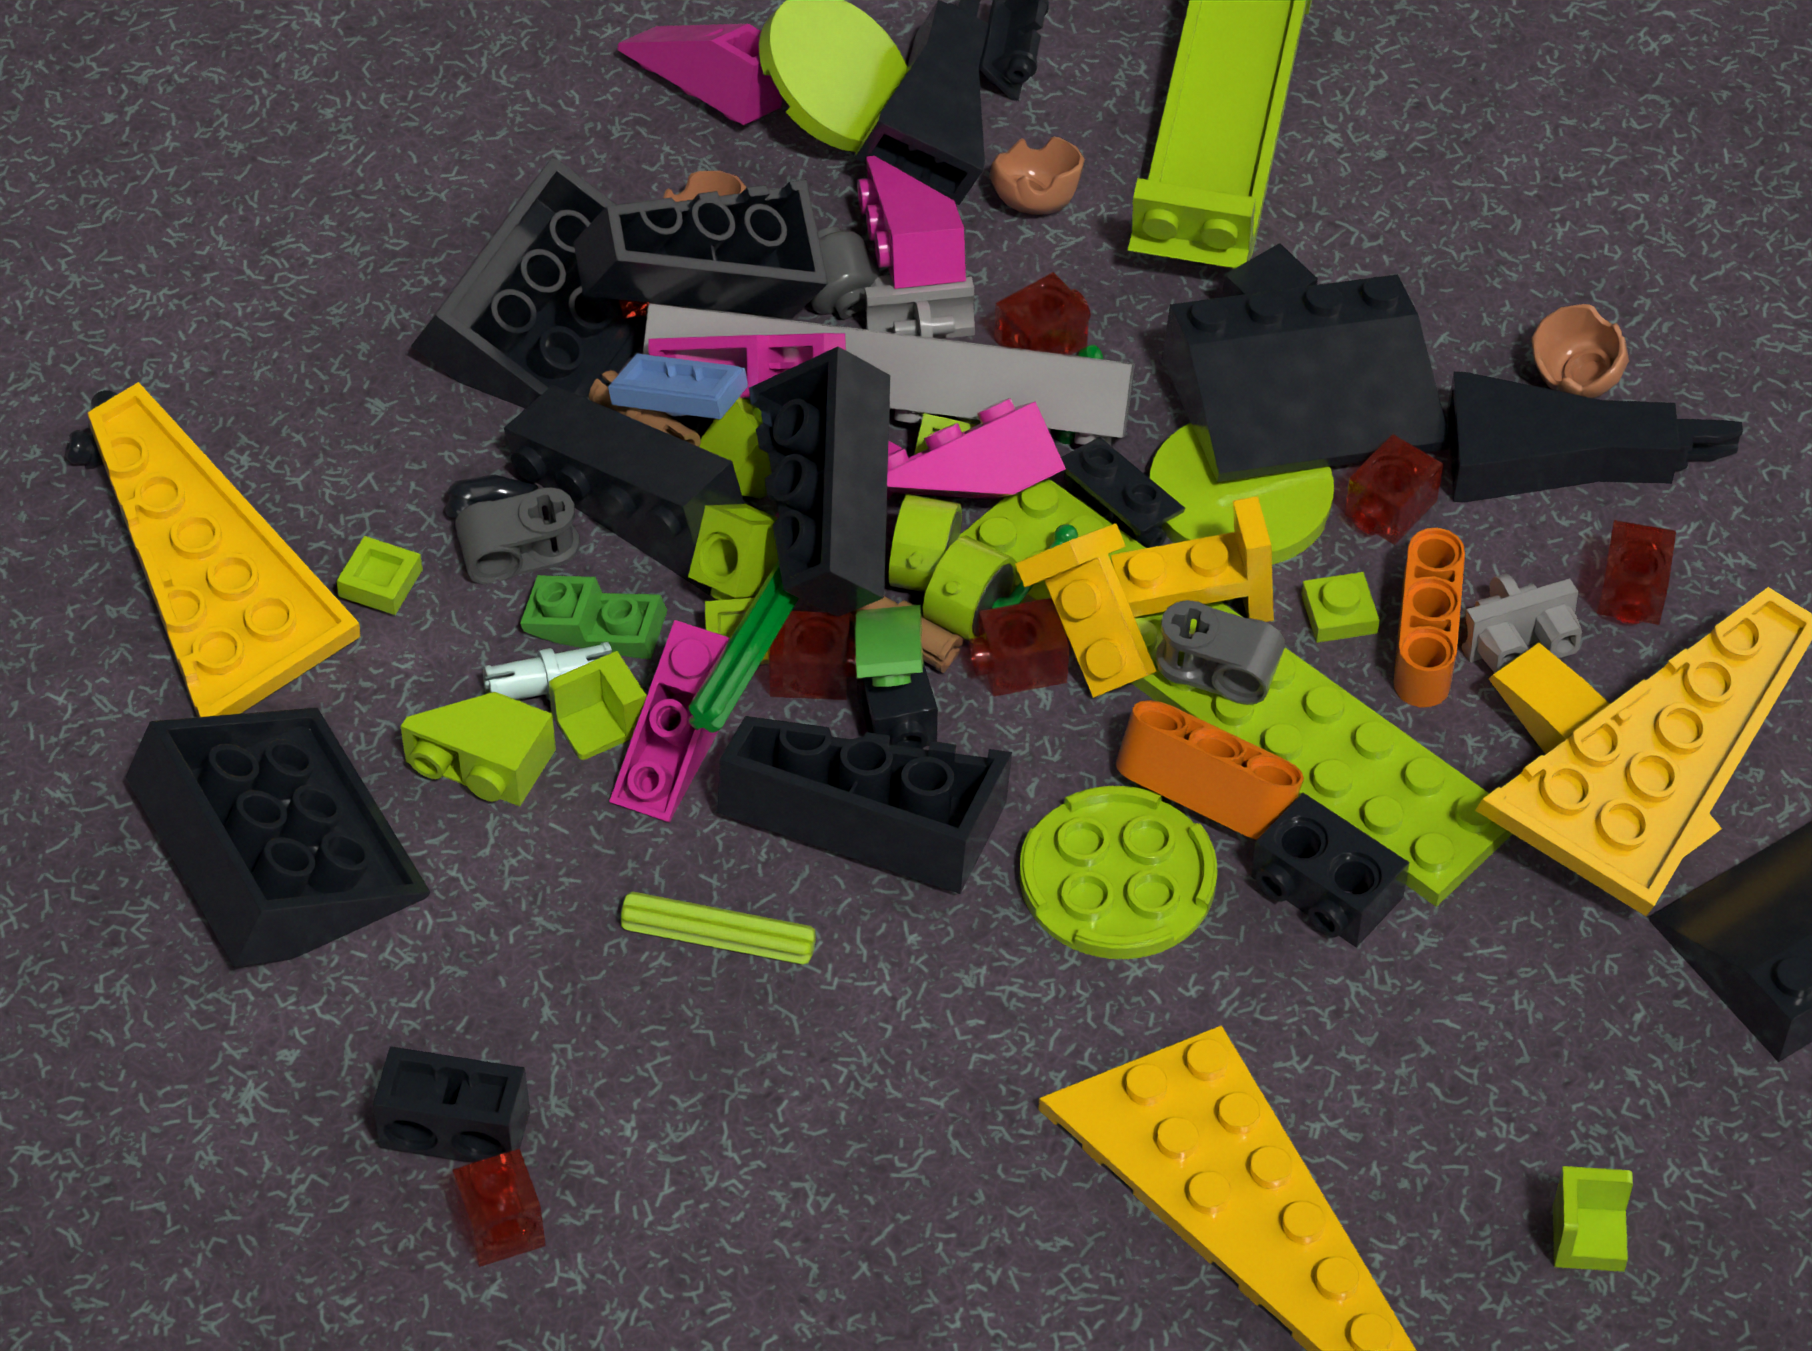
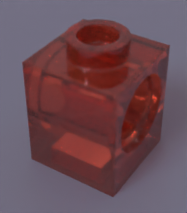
(1043, 318)
(1393, 489)
(1636, 573)
(1021, 647)
(812, 657)
(499, 1207)

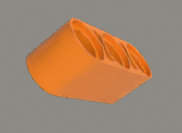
(1429, 617)
(1206, 768)

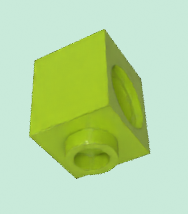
(734, 550)

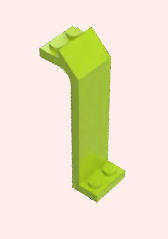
(1218, 131)

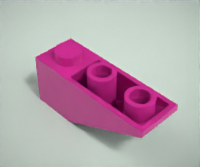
(710, 63)
(912, 227)
(985, 462)
(665, 745)

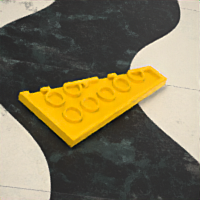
(222, 579)
(1650, 766)
(1228, 1180)

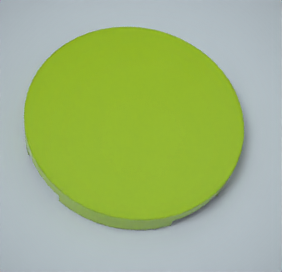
(831, 68)
(1291, 502)
(1118, 873)

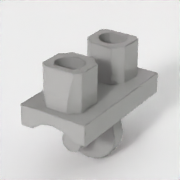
(921, 310)
(1519, 617)

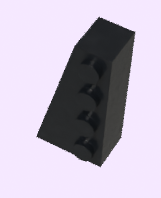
(708, 252)
(623, 474)
(828, 476)
(866, 798)

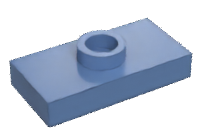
(678, 386)

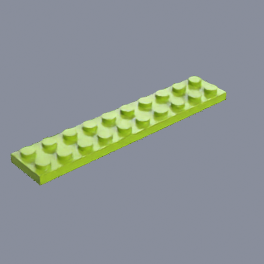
(1343, 748)

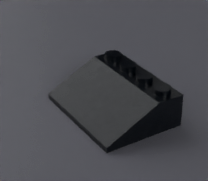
(521, 308)
(1303, 376)
(271, 830)
(1754, 940)

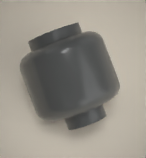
(848, 272)

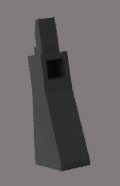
(936, 113)
(1536, 439)

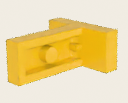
(1204, 568)
(1093, 608)

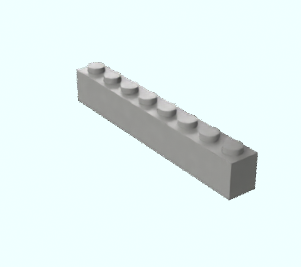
(945, 374)

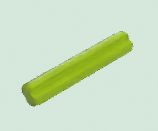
(718, 928)

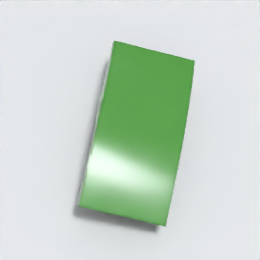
(581, 616)
(889, 644)

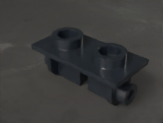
(1012, 43)
(1116, 485)

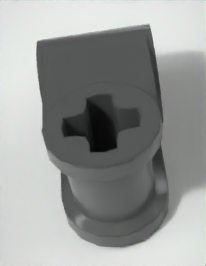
(512, 536)
(1223, 655)

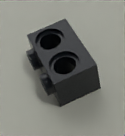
(1335, 862)
(450, 1105)

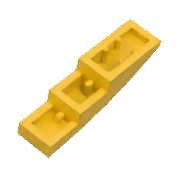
(1555, 702)

